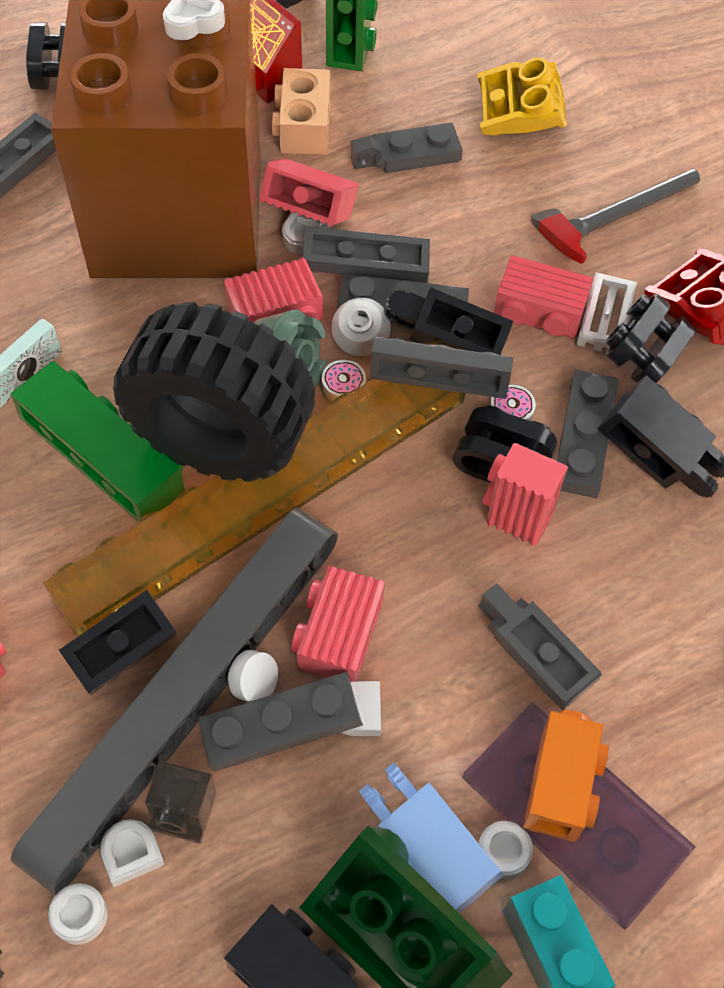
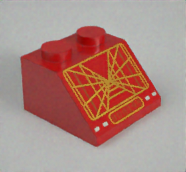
(275, 45)

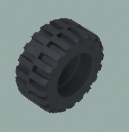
(215, 391)

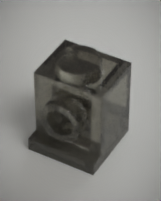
(180, 801)

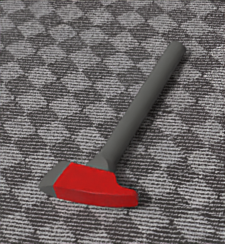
(567, 234)

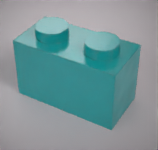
(555, 938)

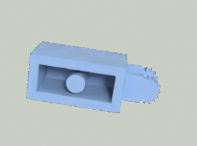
(435, 841)

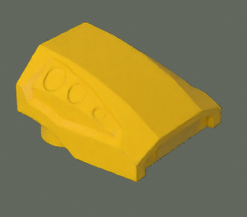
(522, 98)

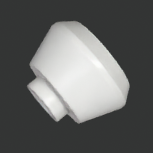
(357, 325)

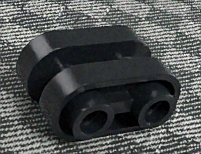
(39, 54)
(628, 339)
(493, 433)

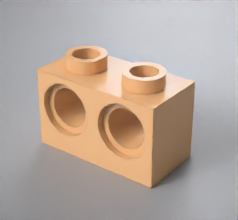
(303, 111)

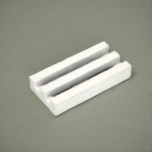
(614, 283)

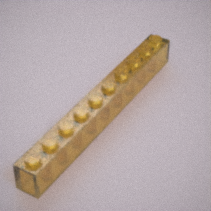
(225, 514)

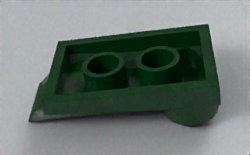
(398, 922)

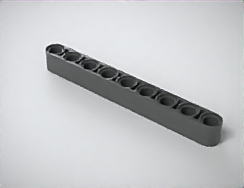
(171, 703)

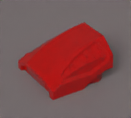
(696, 293)

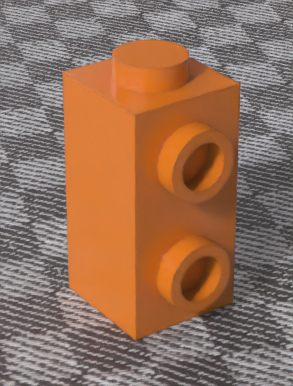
(564, 776)

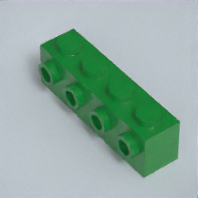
(350, 32)
(98, 441)

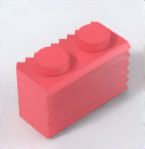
(308, 191)
(275, 291)
(543, 296)
(523, 492)
(339, 624)

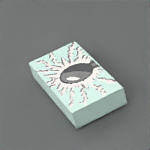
(27, 357)

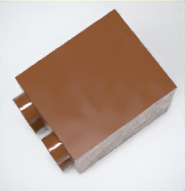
(159, 141)

